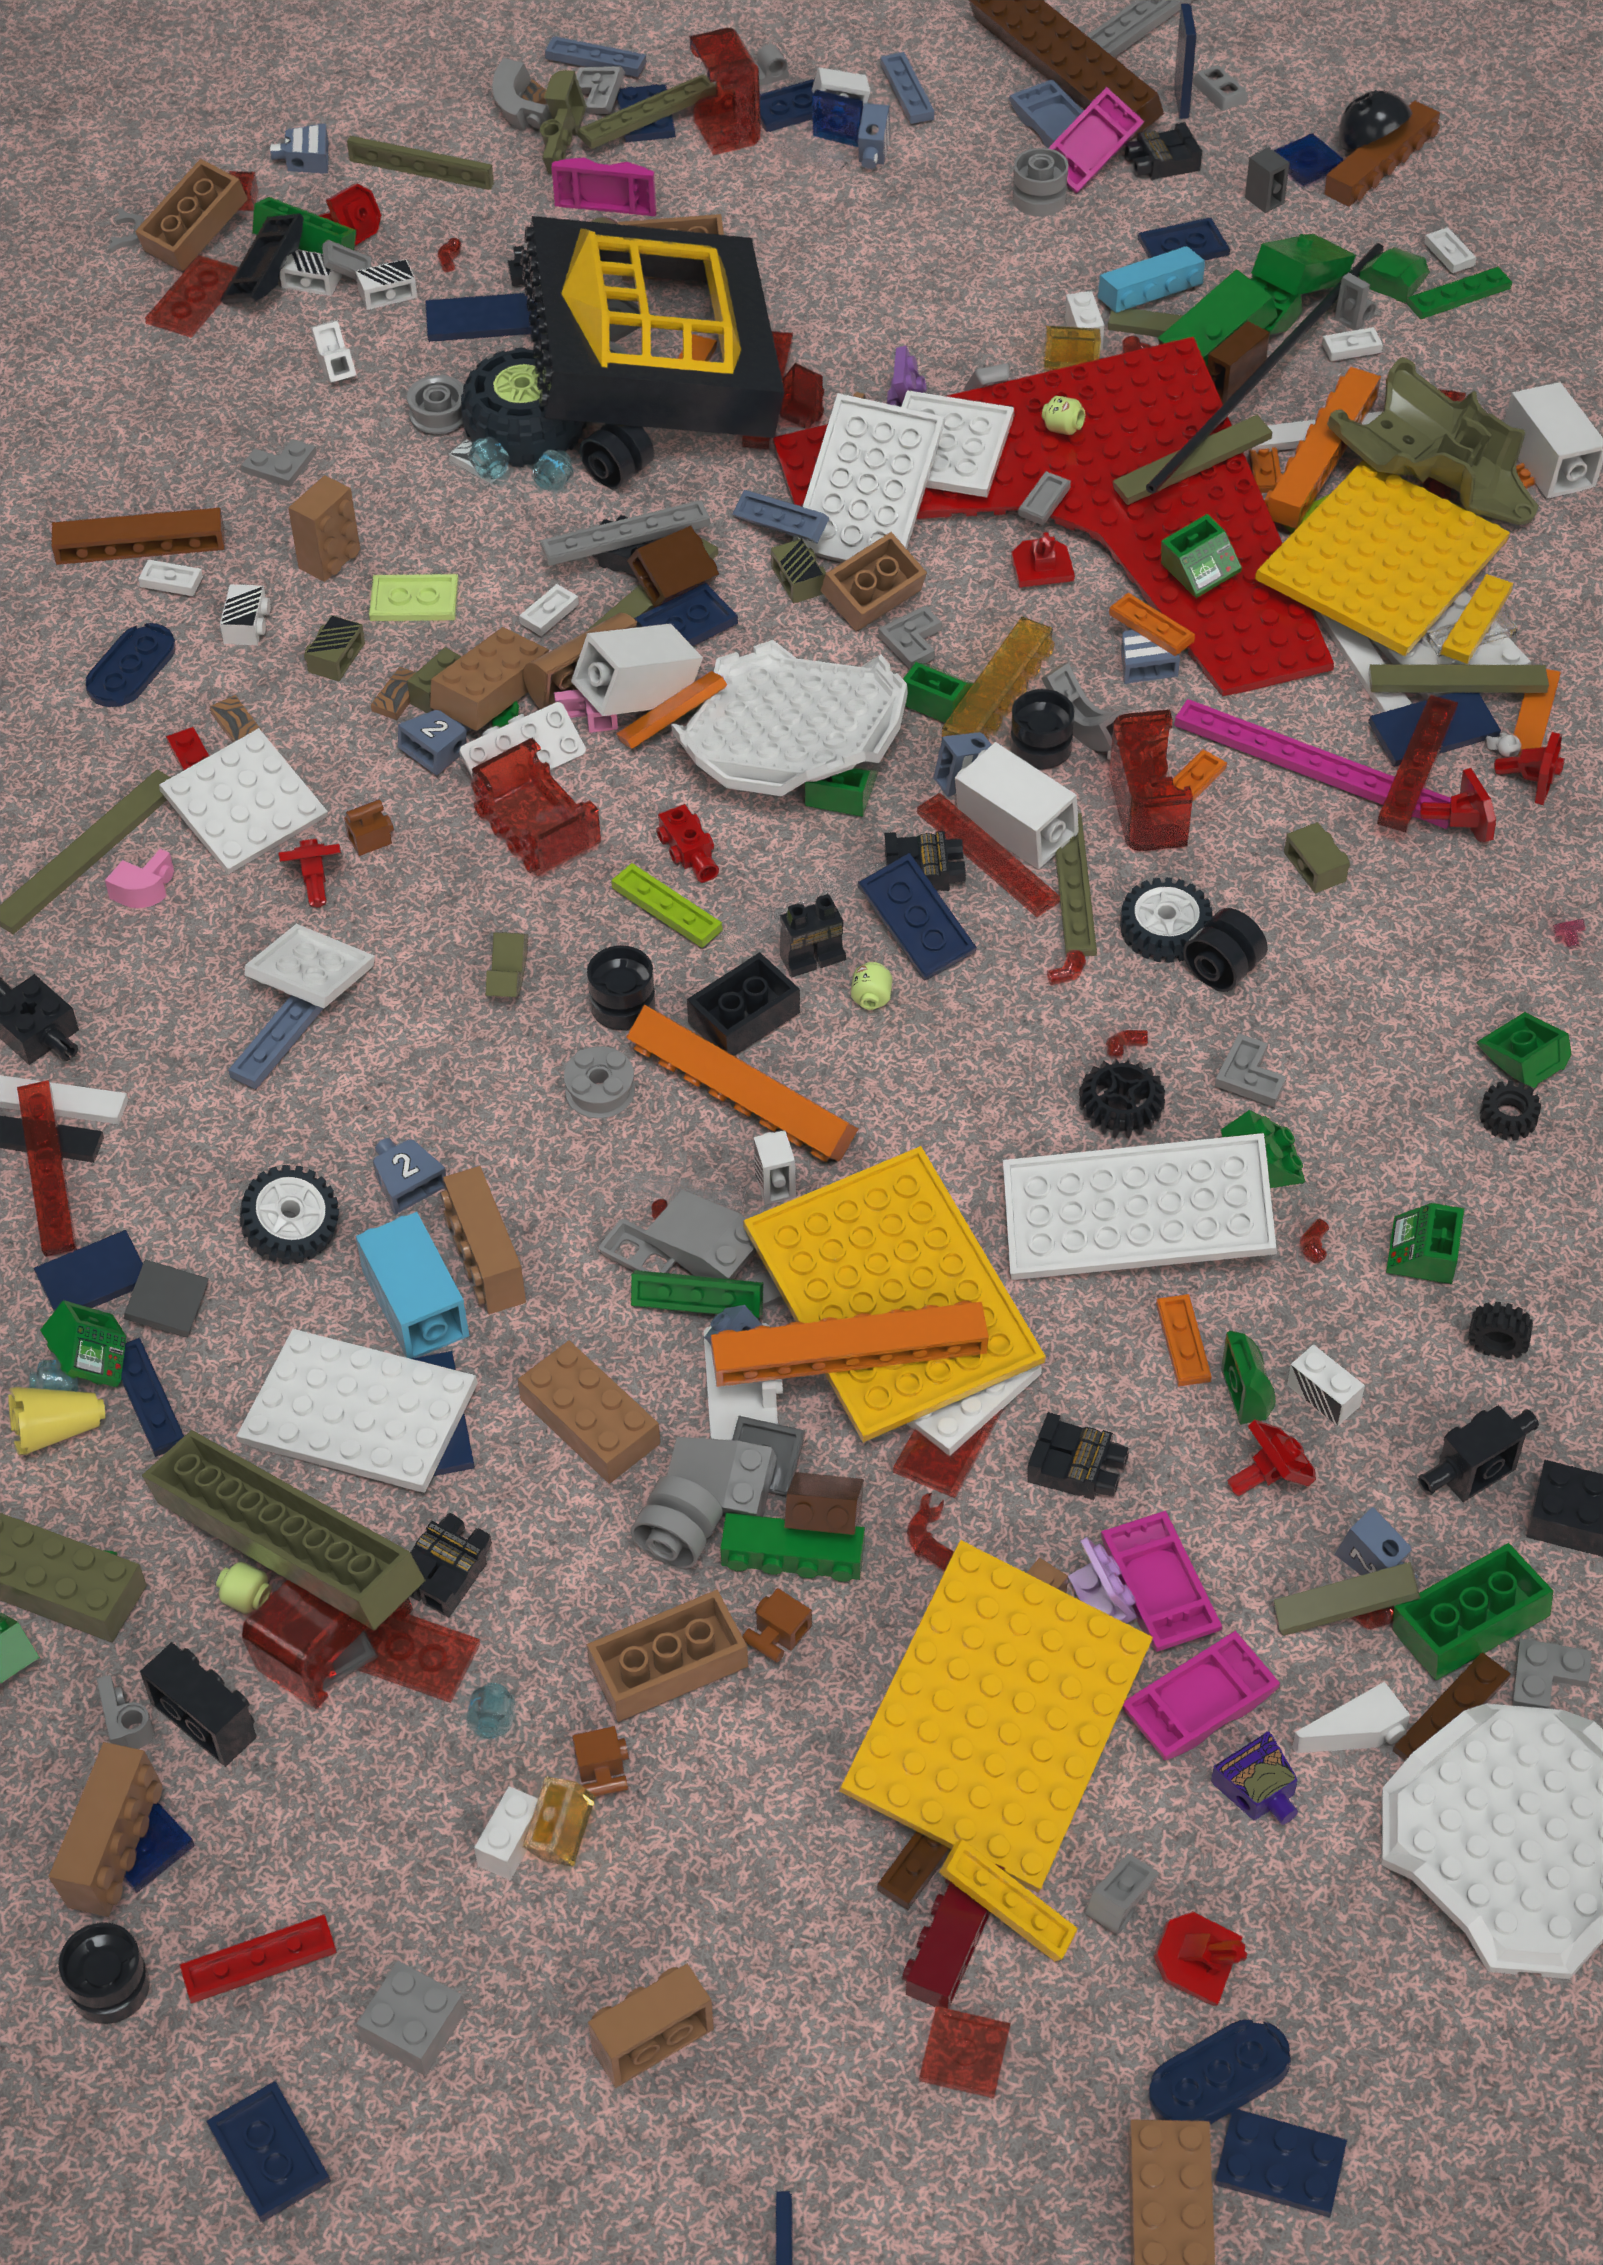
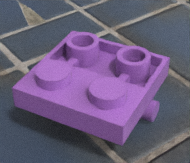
(905, 377)

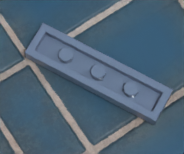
(594, 55)
(907, 87)
(781, 516)
(273, 1041)

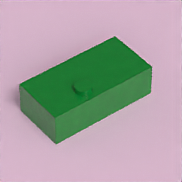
(1302, 263)
(1222, 313)
(1472, 1611)

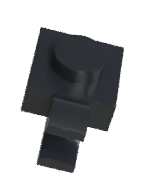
(515, 267)

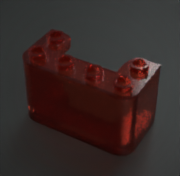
(733, 114)
(1148, 803)
(533, 809)
(299, 1638)

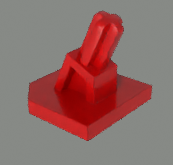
(355, 209)
(1042, 562)
(1536, 765)
(1468, 809)
(310, 857)
(1279, 1458)
(1198, 1956)

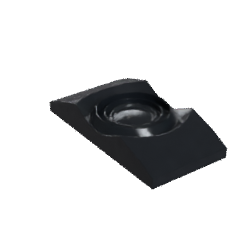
(265, 259)

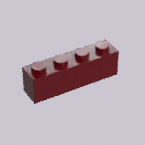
(945, 1947)

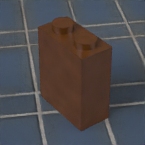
(1237, 358)
(673, 566)
(824, 1503)

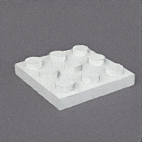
(309, 965)

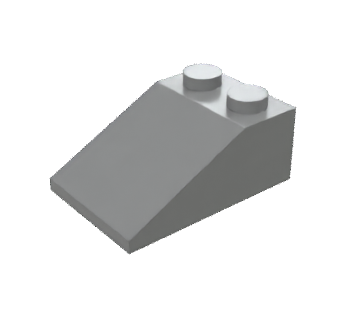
(702, 1237)
(729, 1469)

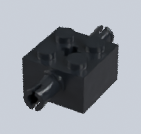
(36, 1020)
(1479, 1453)

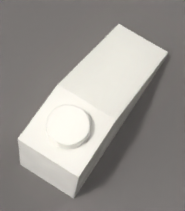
(1358, 1724)

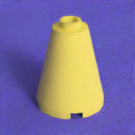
(51, 1416)

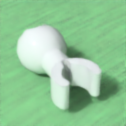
(1506, 744)

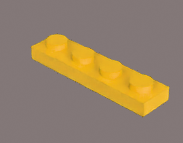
(1476, 618)
(1008, 1900)

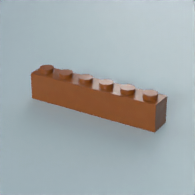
(1377, 159)
(138, 536)

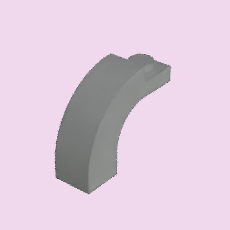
(508, 88)
(1091, 724)

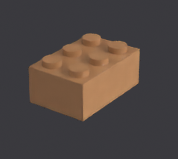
(324, 528)
(873, 581)
(650, 2024)

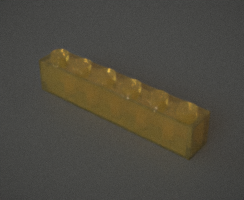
(1002, 680)

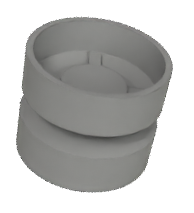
(1040, 182)
(676, 1521)

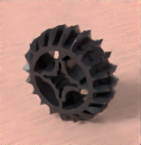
(1117, 1106)

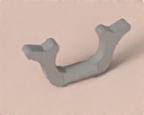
(125, 217)

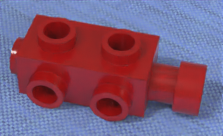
(687, 842)

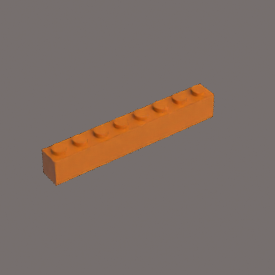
(1320, 450)
(742, 1083)
(849, 1343)

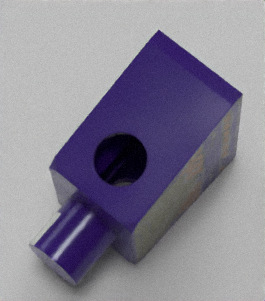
(1258, 1780)

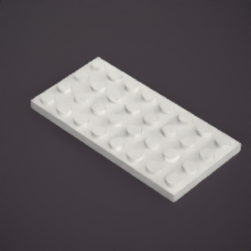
(1138, 1207)

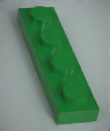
(1459, 293)
(694, 1293)

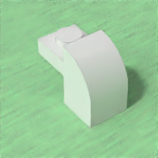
(331, 352)

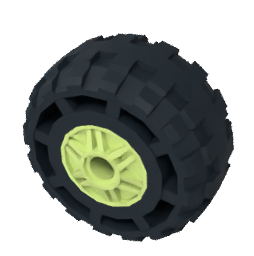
(503, 404)

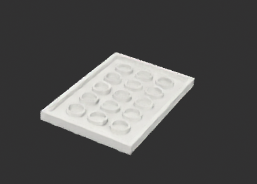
(870, 474)
(358, 1410)

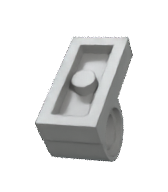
(771, 65)
(1353, 303)
(122, 1715)
(1120, 1892)

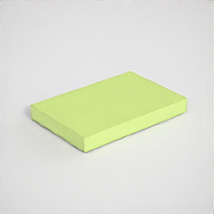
(414, 597)

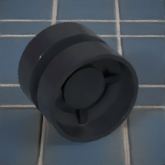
(616, 453)
(1042, 728)
(1225, 949)
(620, 986)
(104, 1973)

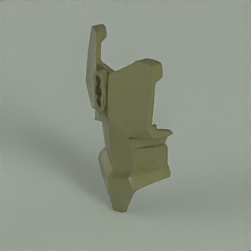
(1443, 440)

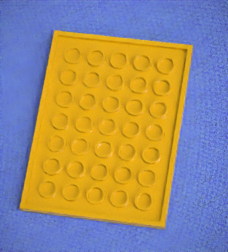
(1383, 557)
(884, 1246)
(997, 1714)

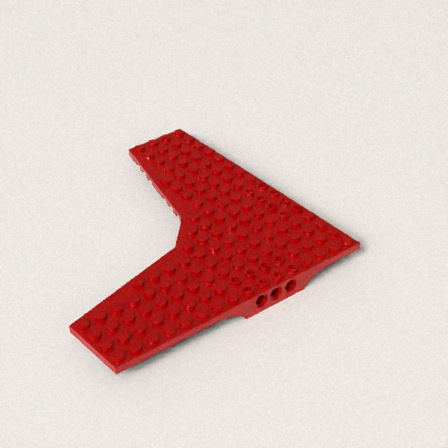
(1135, 414)

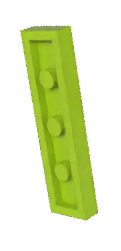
(667, 905)

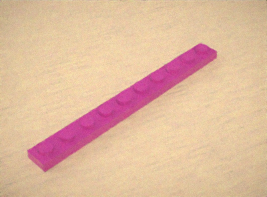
(1295, 755)

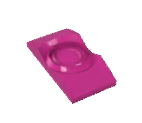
(1096, 137)
(604, 187)
(1161, 1577)
(1201, 1696)

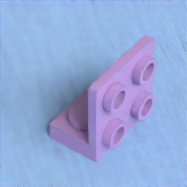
(1100, 1585)

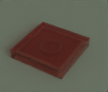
(965, 2052)

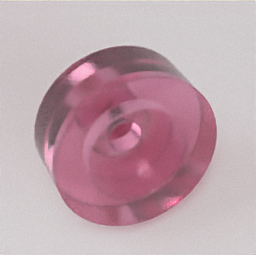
(1570, 931)

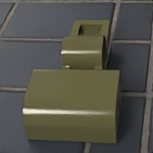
(567, 111)

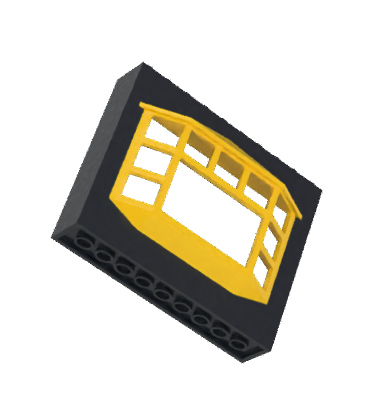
(572, 323)

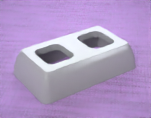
(1212, 90)
(988, 376)
(630, 1232)

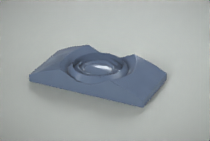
(1045, 110)

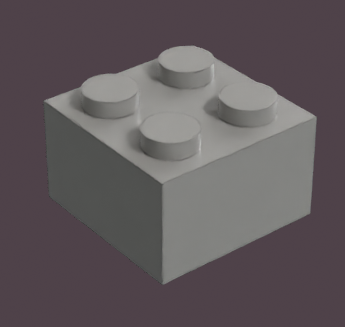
(411, 2018)

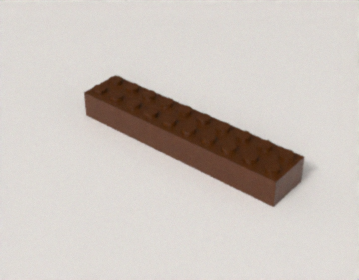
(1066, 55)

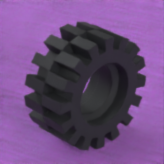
(1513, 1096)
(1500, 1330)

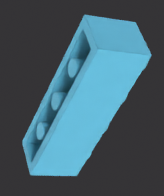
(1151, 279)

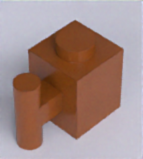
(368, 827)
(781, 1622)
(600, 1757)

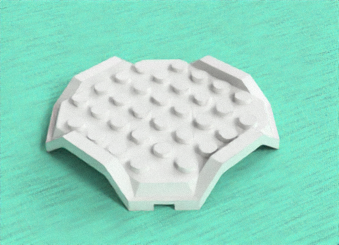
(792, 719)
(1506, 1834)

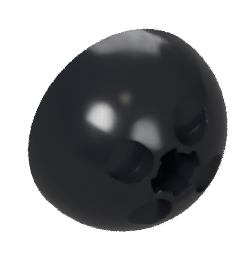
(1372, 118)

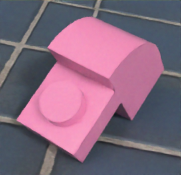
(579, 706)
(140, 886)

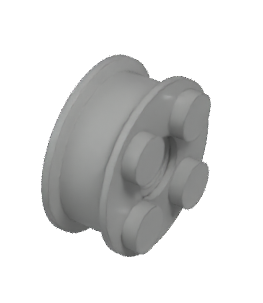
(436, 404)
(599, 1066)

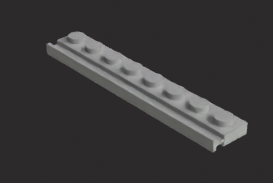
(1134, 23)

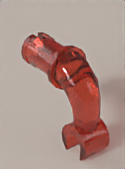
(923, 1541)

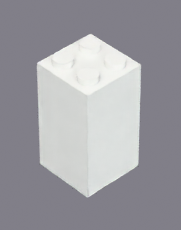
(1559, 440)
(634, 668)
(1017, 804)

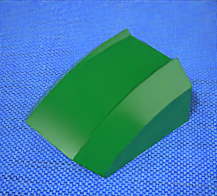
(1395, 273)
(1528, 1049)
(1247, 1378)

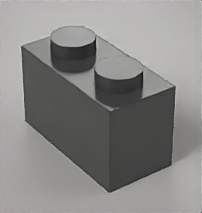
(1267, 180)

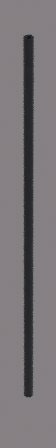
(1256, 377)

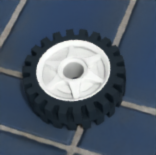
(1163, 918)
(293, 1192)

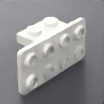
(548, 727)
(748, 1400)

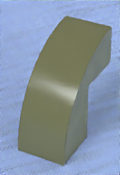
(508, 964)

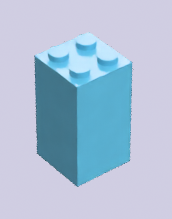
(412, 1286)

